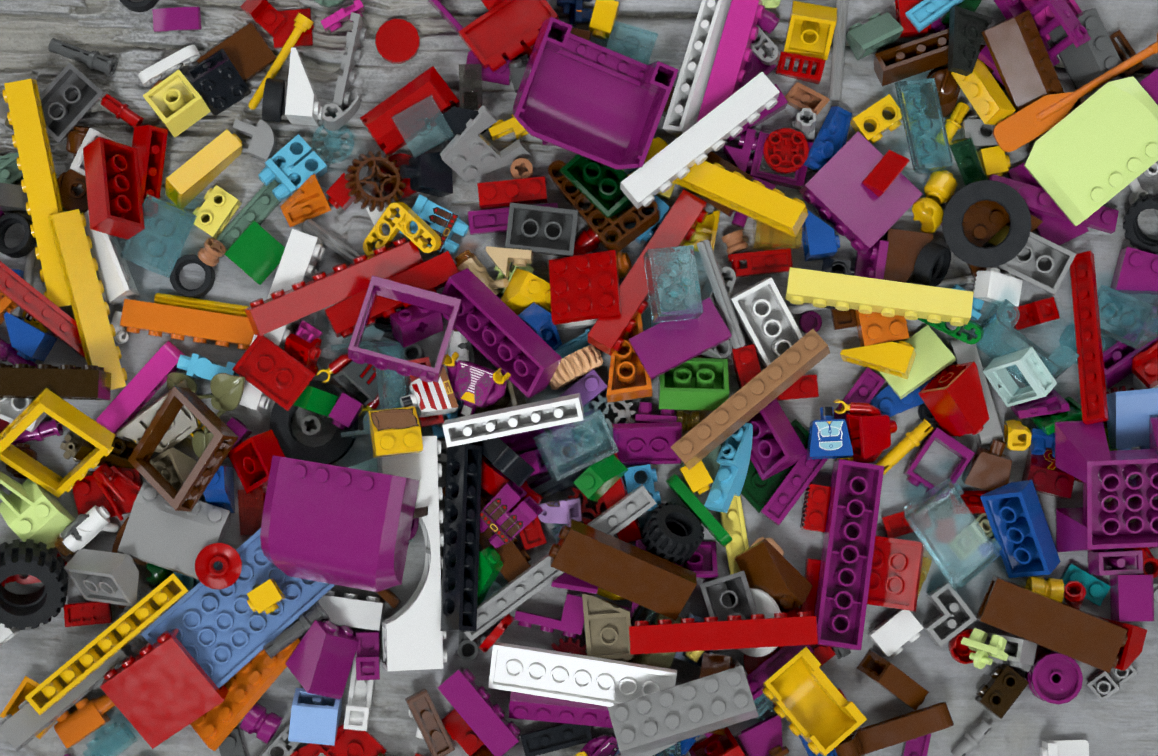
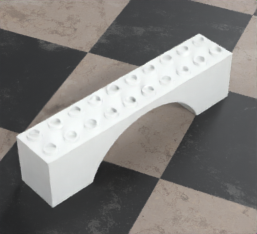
(413, 633)

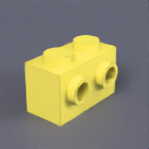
(216, 211)

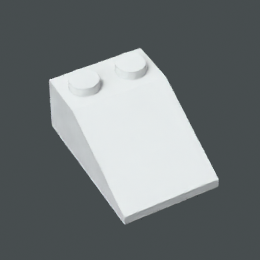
(301, 100)

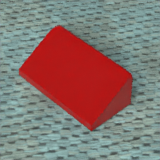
(885, 172)

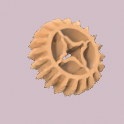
(576, 366)

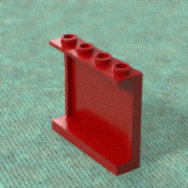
(162, 689)

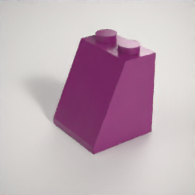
(324, 659)

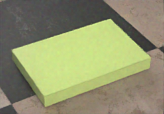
(930, 359)

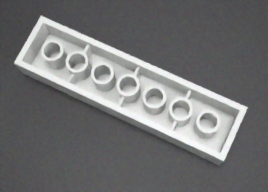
(295, 265)

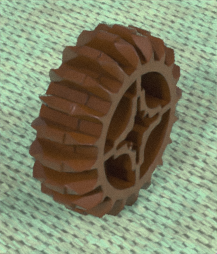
(374, 163)

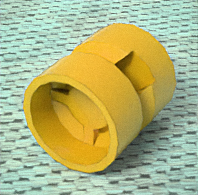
(1051, 587)

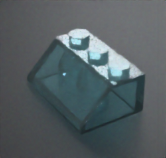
(163, 237)
(1126, 318)

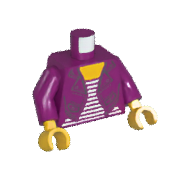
(475, 383)

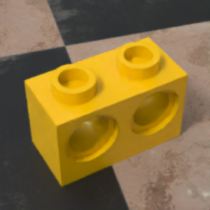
(874, 116)

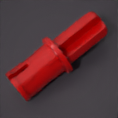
(121, 111)

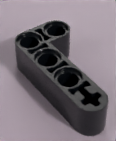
(506, 460)

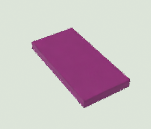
(1052, 228)
(679, 341)

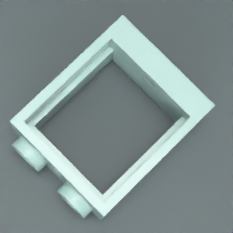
(1033, 370)

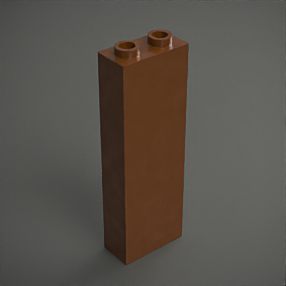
(622, 569)
(1052, 624)

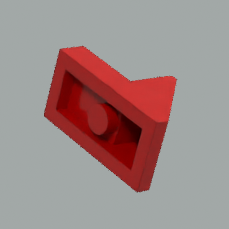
(264, 15)
(461, 732)

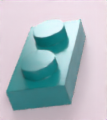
(1095, 588)

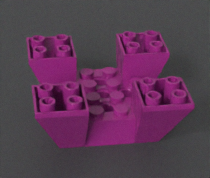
(1105, 474)

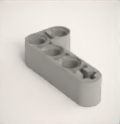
(729, 279)

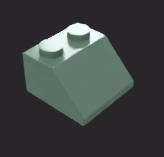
(873, 35)

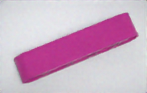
(140, 388)

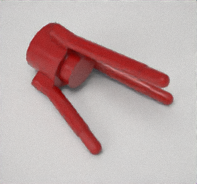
(105, 478)

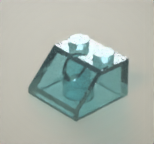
(632, 42)

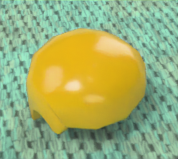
(928, 213)

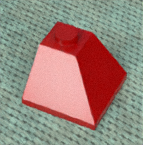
(1133, 645)

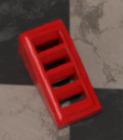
(811, 61)

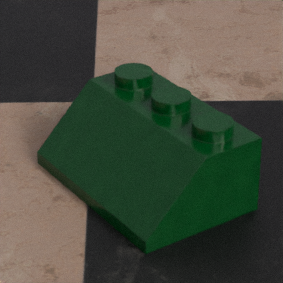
(598, 184)

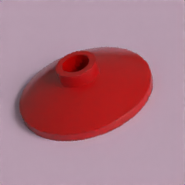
(218, 578)

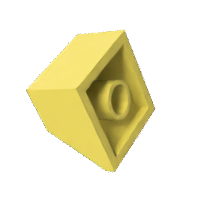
(176, 103)

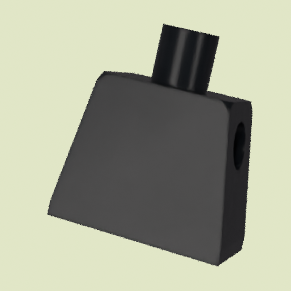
(429, 174)

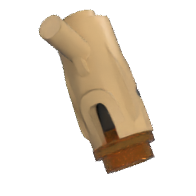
(470, 261)

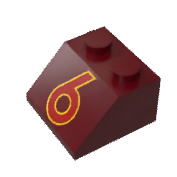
(1046, 476)

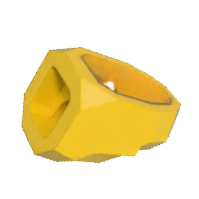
(1016, 435)

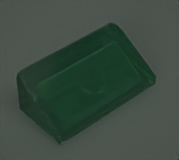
(967, 160)

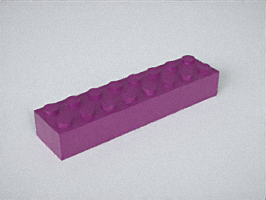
(848, 553)

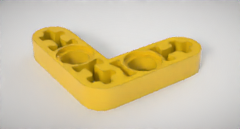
(403, 224)

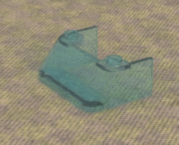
(390, 383)

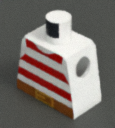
(431, 397)

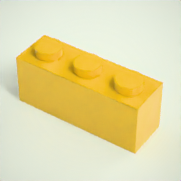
(985, 94)

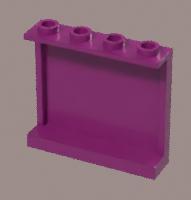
(849, 204)

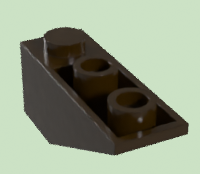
(118, 457)

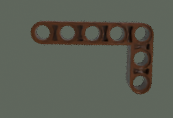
(592, 214)
(896, 730)

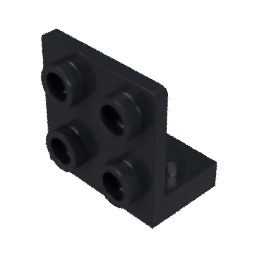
(218, 82)

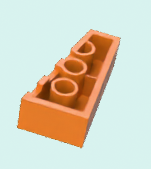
(626, 373)

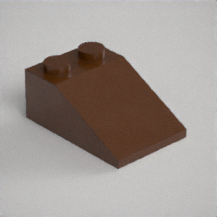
(774, 575)

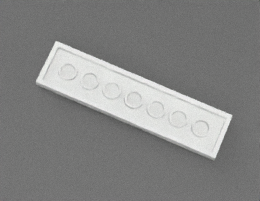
(574, 675)

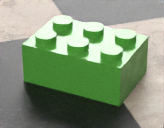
(695, 385)

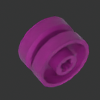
(1067, 682)

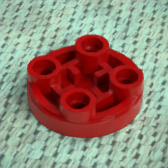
(785, 150)

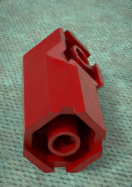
(380, 120)

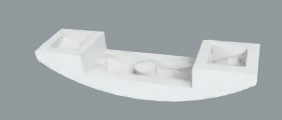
(359, 702)

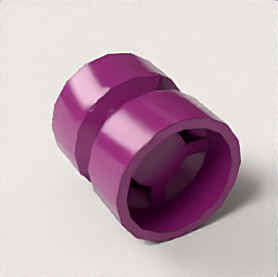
(261, 723)

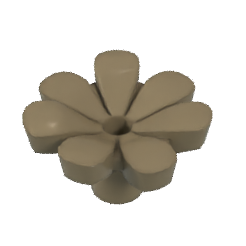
(70, 441)

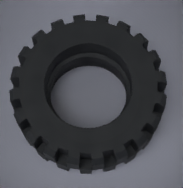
(41, 563)

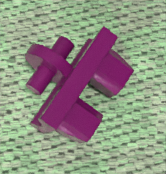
(645, 411)

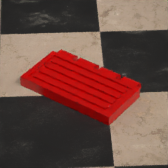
(505, 29)

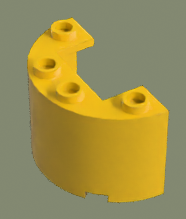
(812, 703)

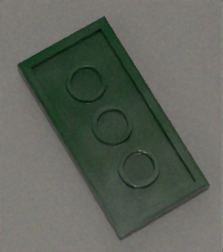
(759, 491)

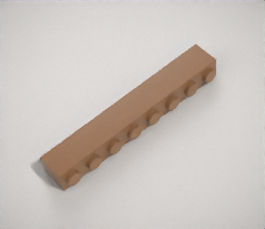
(751, 399)

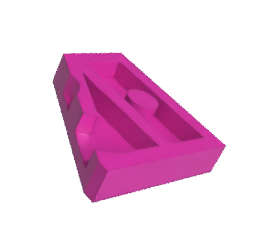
(335, 20)

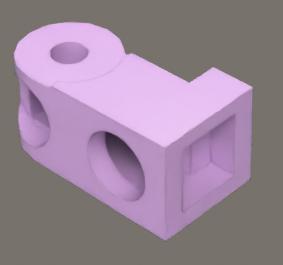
(561, 511)

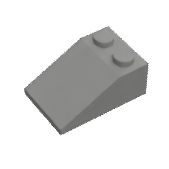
(1041, 263)

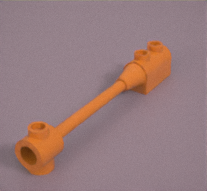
(83, 721)

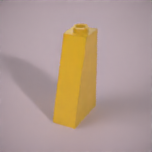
(202, 168)

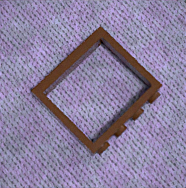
(207, 463)

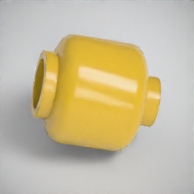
(940, 186)

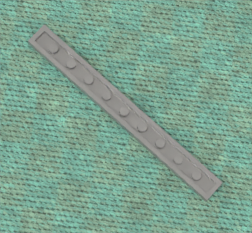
(542, 573)

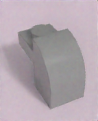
(263, 141)

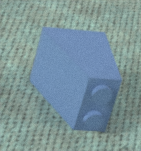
(1130, 418)

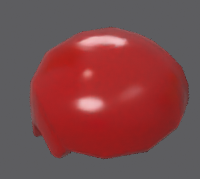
(958, 651)

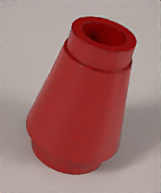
(585, 243)
(1074, 594)

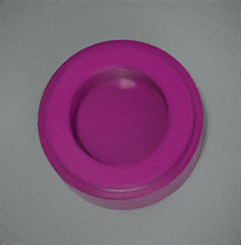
(809, 321)

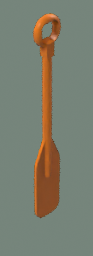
(1052, 108)

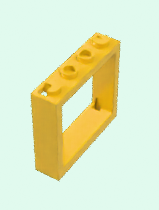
(72, 419)

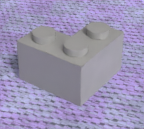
(953, 615)

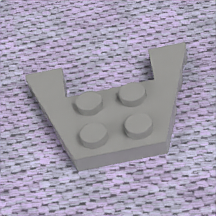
(473, 155)

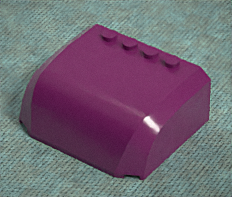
(591, 98)
(337, 523)

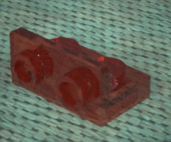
(251, 510)

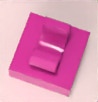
(307, 332)

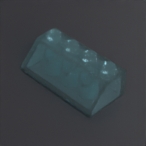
(924, 125)

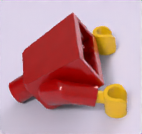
(867, 430)

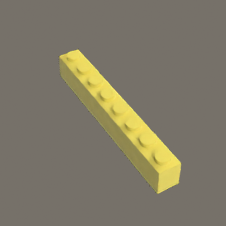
(879, 296)

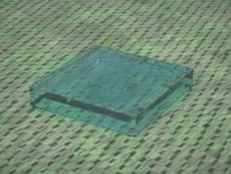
(422, 126)

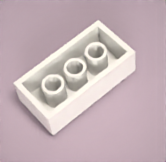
(766, 319)

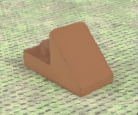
(804, 97)

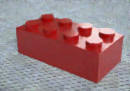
(113, 188)

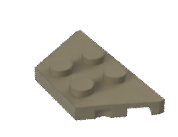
(180, 428)
(606, 629)

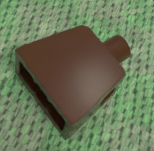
(989, 467)

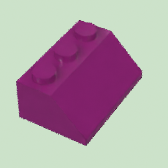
(774, 441)

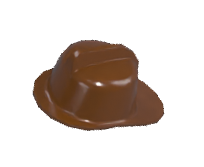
(946, 87)

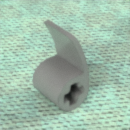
(339, 117)

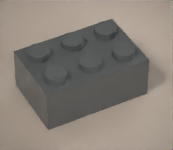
(541, 229)

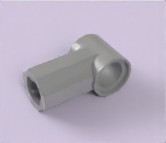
(805, 123)

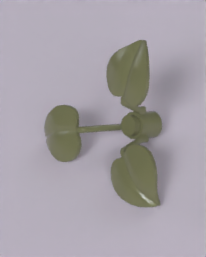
(225, 396)

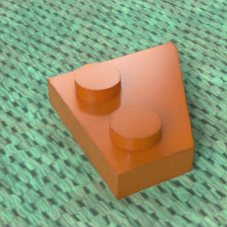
(305, 202)

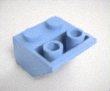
(314, 718)

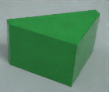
(316, 401)

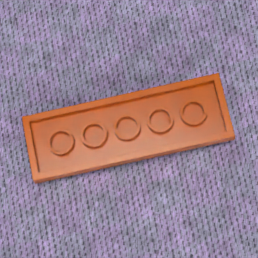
(244, 692)

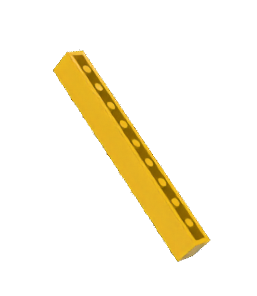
(39, 179)

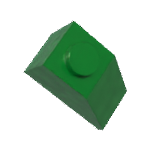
(600, 477)

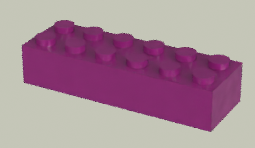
(501, 334)

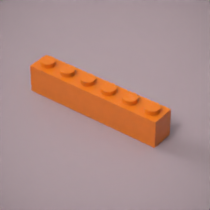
(186, 322)

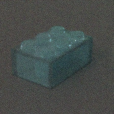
(673, 283)
(576, 445)

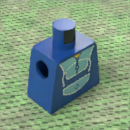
(828, 437)

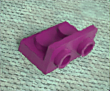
(872, 262)

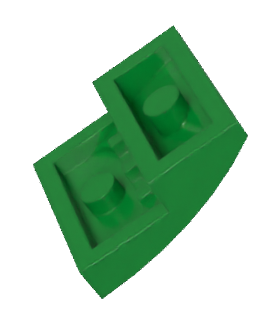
(256, 252)

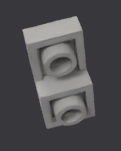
(1106, 684)

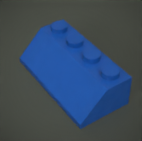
(1021, 529)

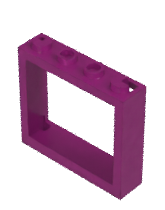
(412, 296)

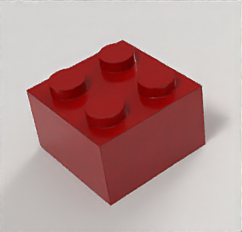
(254, 458)

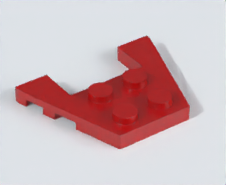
(347, 744)

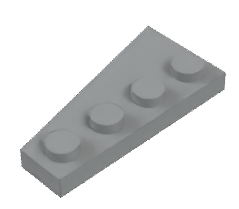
(342, 95)

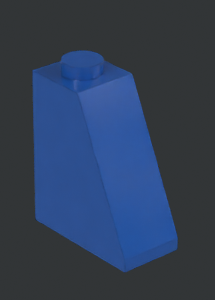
(221, 489)

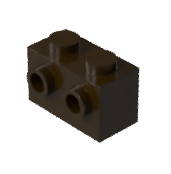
(1001, 690)

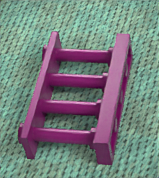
(1063, 15)

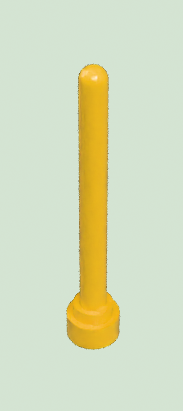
(301, 25)

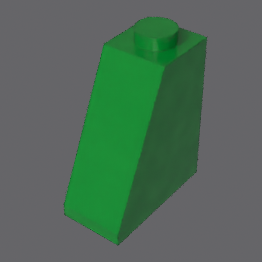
(489, 568)

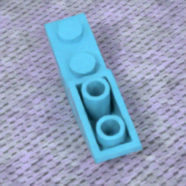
(733, 468)

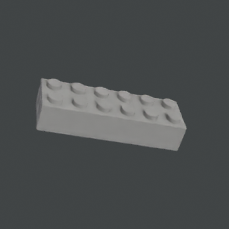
(682, 711)

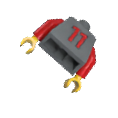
(357, 379)

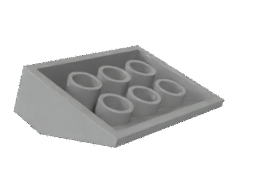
(168, 536)

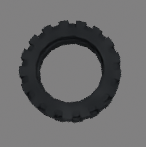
(1131, 226)

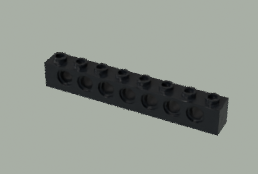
(461, 538)

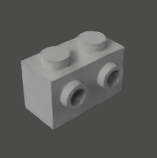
(1019, 651)

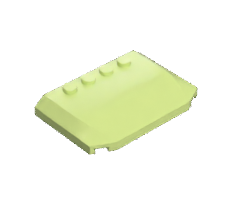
(1097, 148)

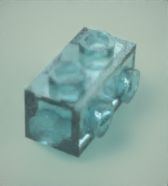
(115, 742)

